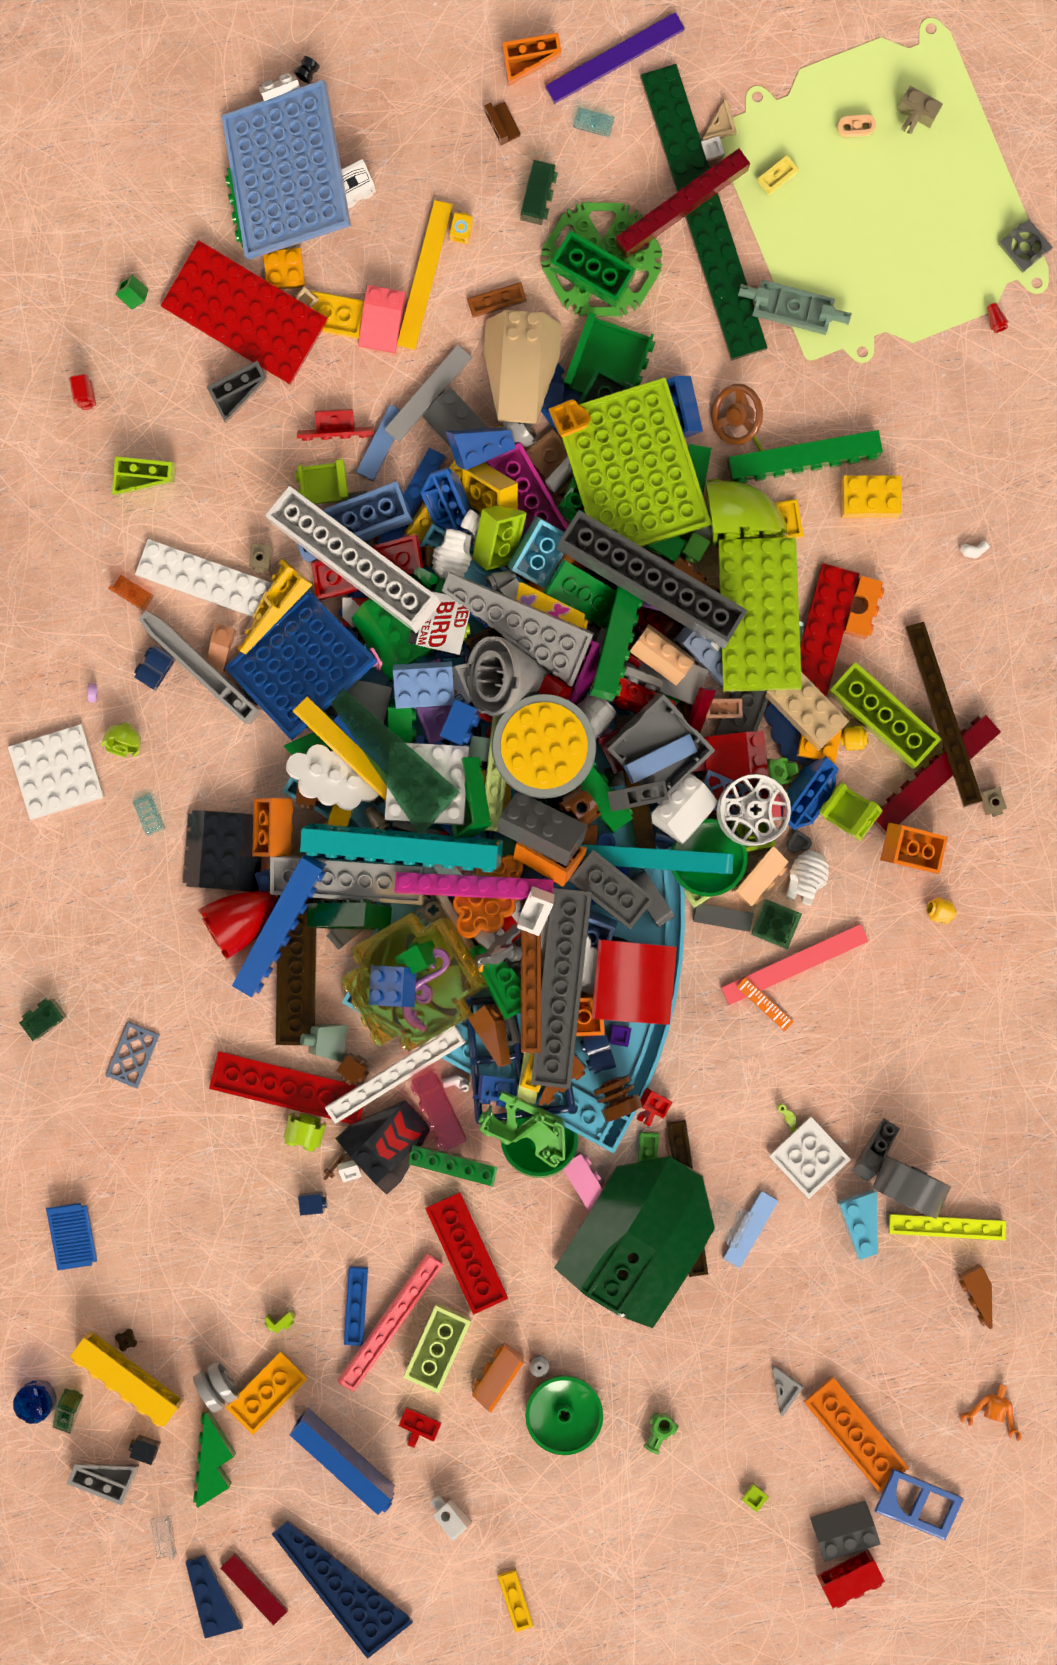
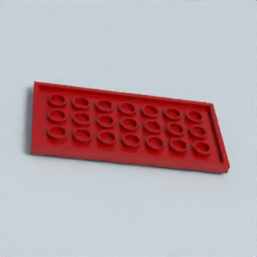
(244, 312)

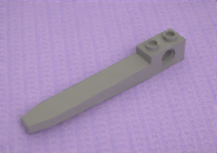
(201, 668)

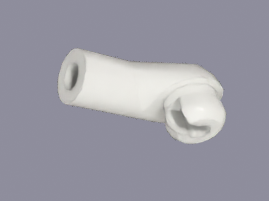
(972, 551)

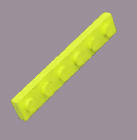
(947, 1227)

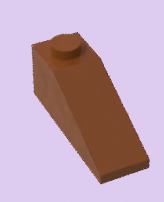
(492, 1031)

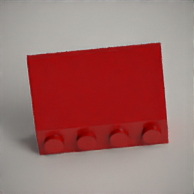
(737, 757)

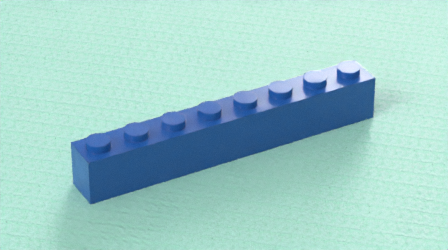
(279, 924)

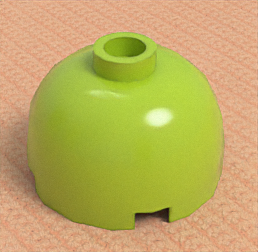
(122, 740)

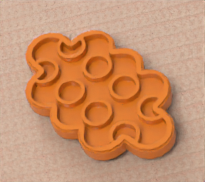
(487, 913)

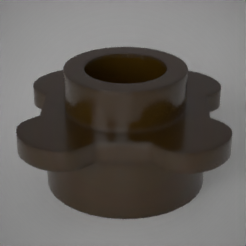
(131, 1340)

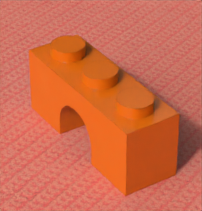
(869, 592)

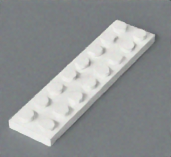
(201, 578)

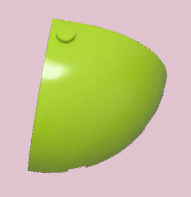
(742, 512)

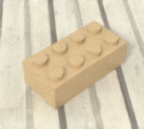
(809, 712)

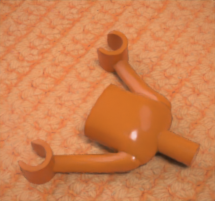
(996, 1409)

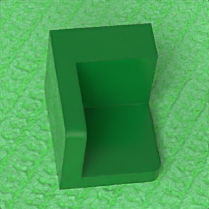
(132, 292)

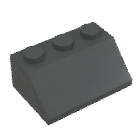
(452, 414)
(845, 1531)

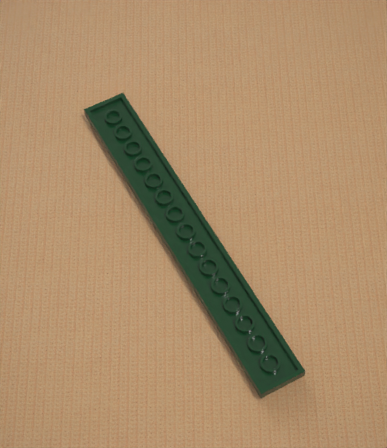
(708, 221)

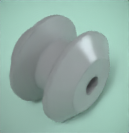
(539, 1366)

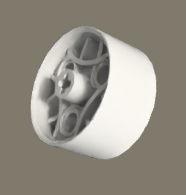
(762, 806)

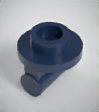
(663, 840)

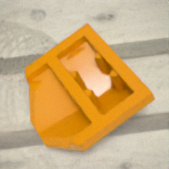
(569, 417)

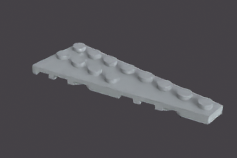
(543, 636)

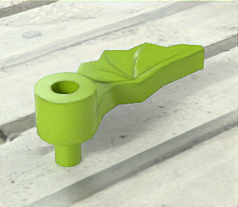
(788, 1116)

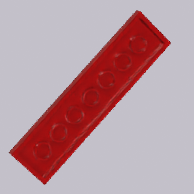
(826, 624)
(279, 1085)

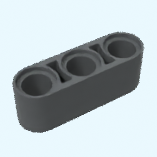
(658, 908)

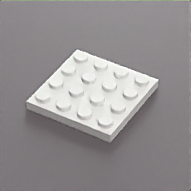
(448, 762)
(56, 772)

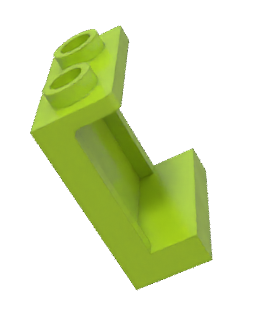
(323, 482)
(850, 811)

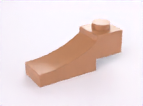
(220, 646)
(718, 710)

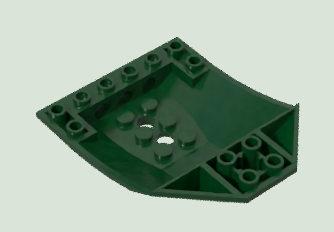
(647, 1210)

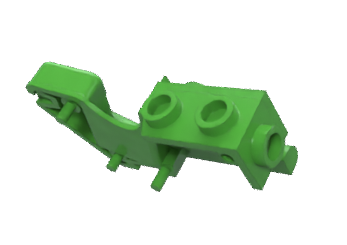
(543, 1128)

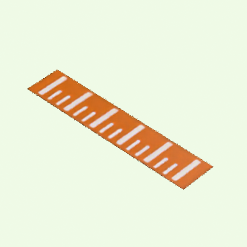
(765, 1004)

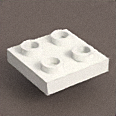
(272, 89)

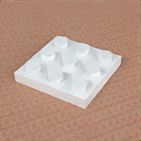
(809, 1157)

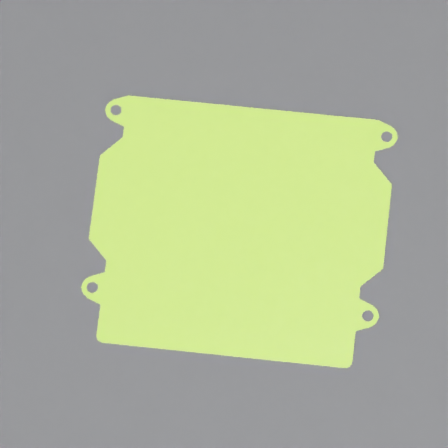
(886, 219)

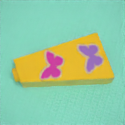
(550, 605)

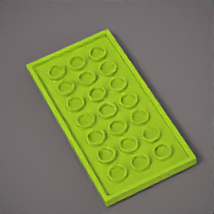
(767, 641)

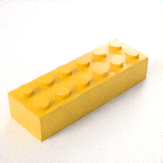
(126, 1379)

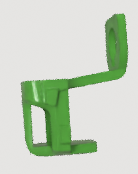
(782, 769)

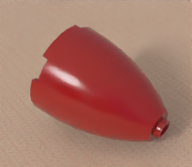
(237, 919)

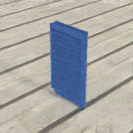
(71, 1236)

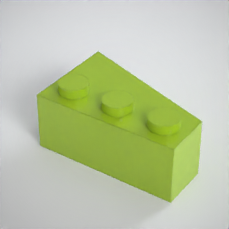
(140, 474)

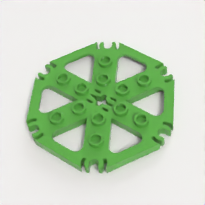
(583, 226)

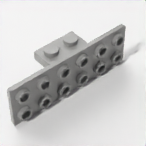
(645, 675)

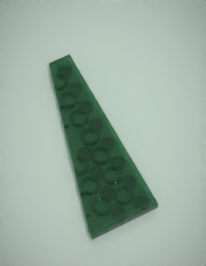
(410, 779)

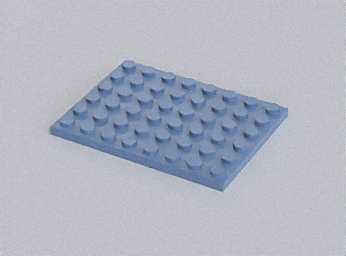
(286, 170)

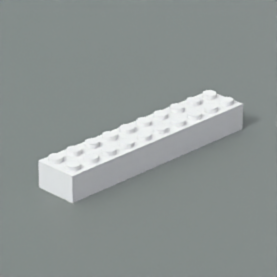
(353, 559)

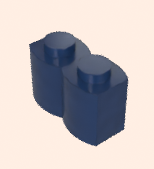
(154, 667)
(598, 1052)

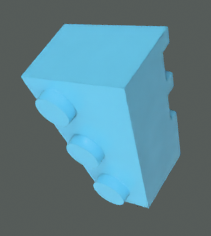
(861, 1222)

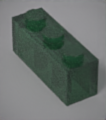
(538, 192)

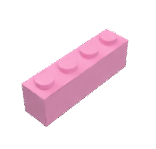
(584, 1180)

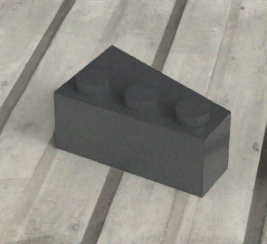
(236, 389)

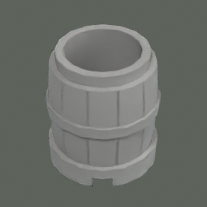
(598, 712)

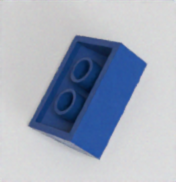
(685, 404)

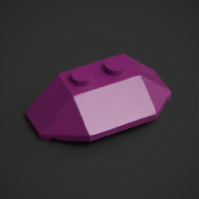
(586, 673)

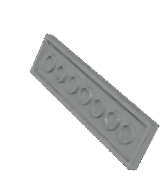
(349, 879)

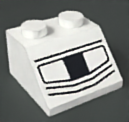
(357, 183)

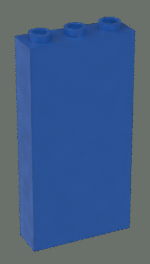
(343, 1461)

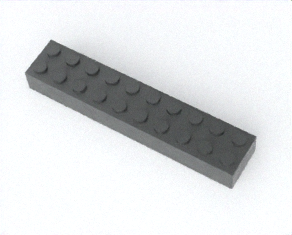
(651, 579)

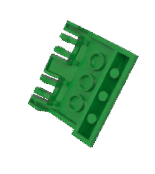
(387, 637)

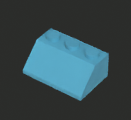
(537, 552)

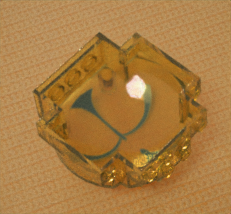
(449, 989)

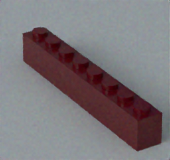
(682, 203)
(931, 778)

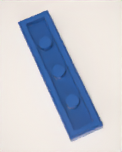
(356, 1305)

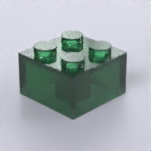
(775, 924)

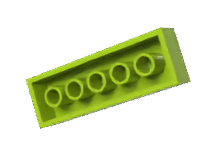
(884, 715)

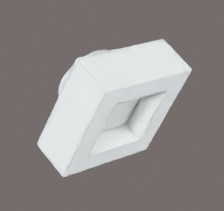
(713, 148)
(349, 1171)

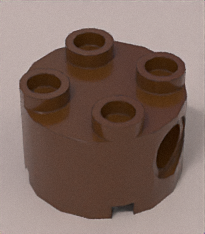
(587, 806)

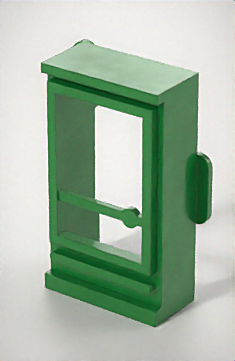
(476, 807)

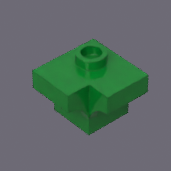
(418, 956)

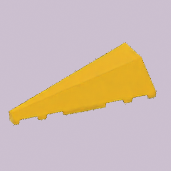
(283, 594)

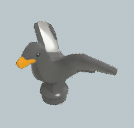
(497, 947)

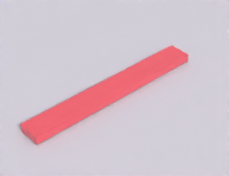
(798, 962)
(390, 1322)

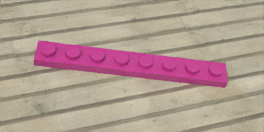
(468, 885)

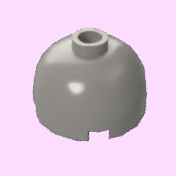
(521, 433)

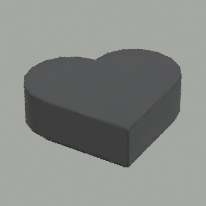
(798, 841)

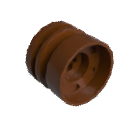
(617, 1098)

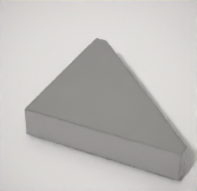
(786, 1389)

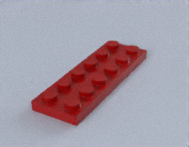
(401, 552)
(466, 1253)

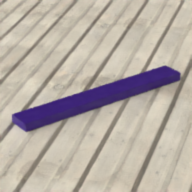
(614, 58)

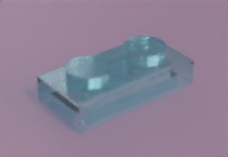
(593, 122)

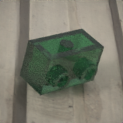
(42, 1019)

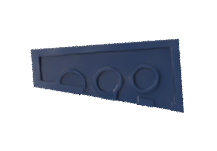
(213, 1606)

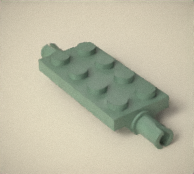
(794, 306)

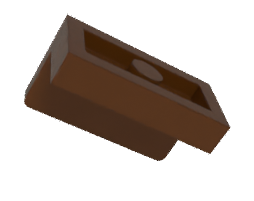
(502, 122)

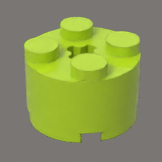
(304, 1131)

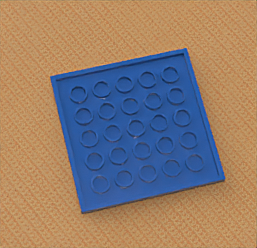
(300, 659)

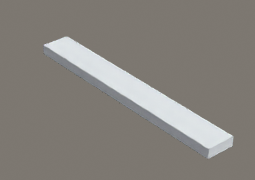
(394, 1075)

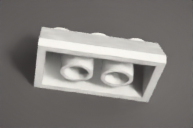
(685, 809)

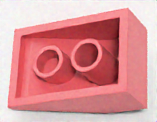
(382, 319)

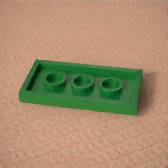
(582, 593)

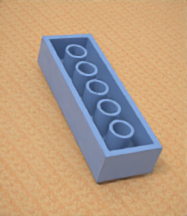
(370, 514)

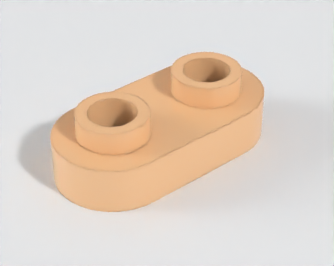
(855, 124)

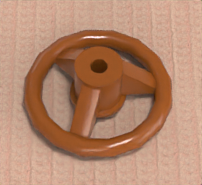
(738, 414)

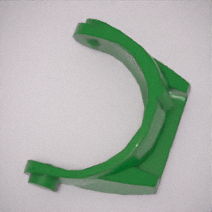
(425, 577)

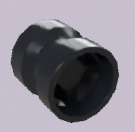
(307, 69)

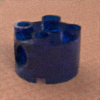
(35, 1401)

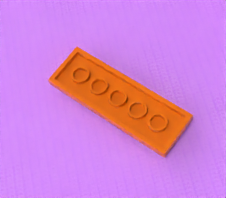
(855, 1433)

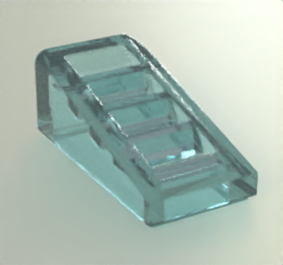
(160, 826)

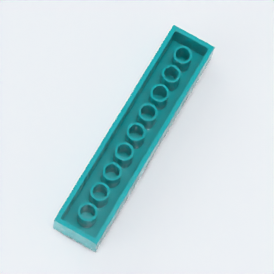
(401, 846)

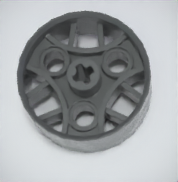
(911, 1187)

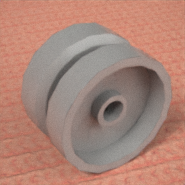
(216, 1386)

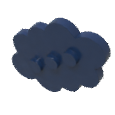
(785, 735)

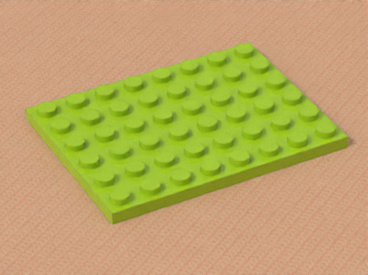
(637, 466)

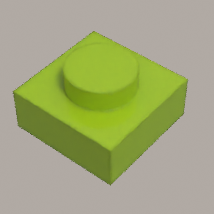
(754, 1497)

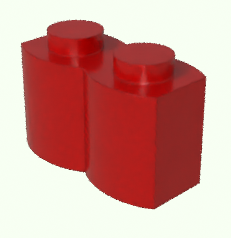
(82, 391)

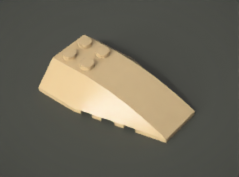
(520, 362)

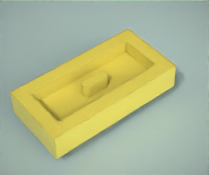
(777, 175)

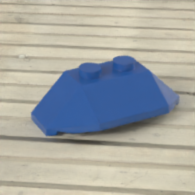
(446, 500)
(810, 791)

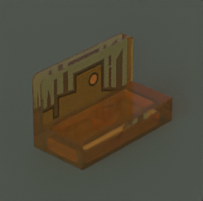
(131, 593)

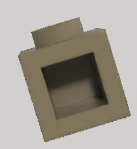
(261, 558)

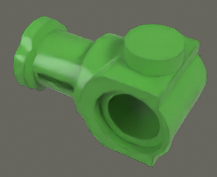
(658, 1433)

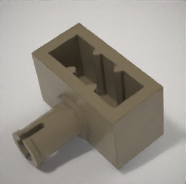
(918, 108)

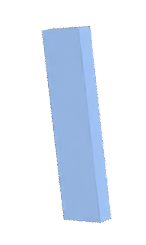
(762, 1210)

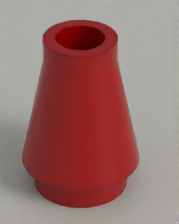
(997, 319)

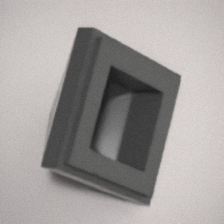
(614, 779)

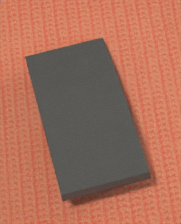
(371, 696)

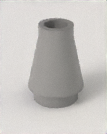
(500, 579)

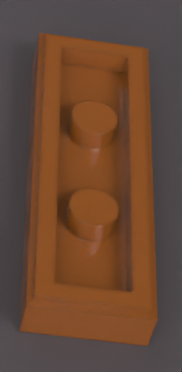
(496, 300)

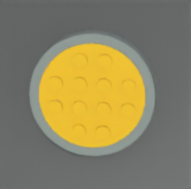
(544, 746)

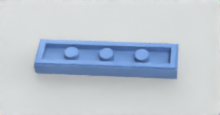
(378, 447)
(660, 758)

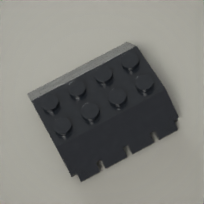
(220, 851)

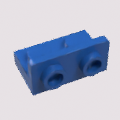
(491, 1087)

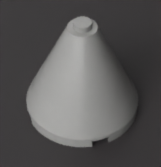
(501, 676)

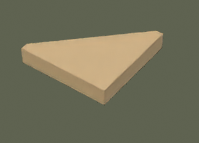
(722, 123)

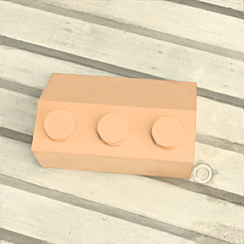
(662, 655)
(761, 877)

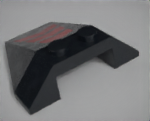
(384, 1143)

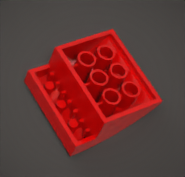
(634, 982)

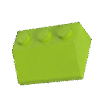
(498, 536)

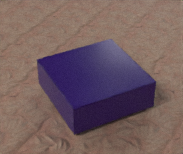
(620, 1035)

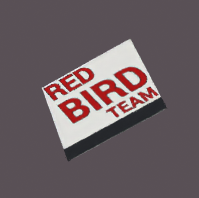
(444, 627)

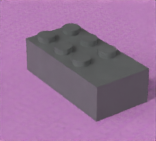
(542, 828)

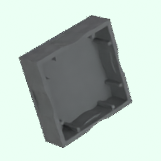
(652, 728)

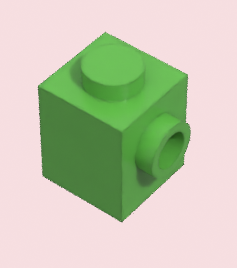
(695, 548)

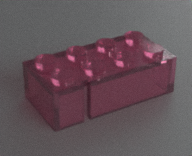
(439, 1110)

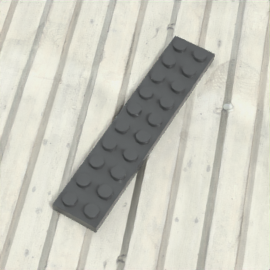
(562, 987)

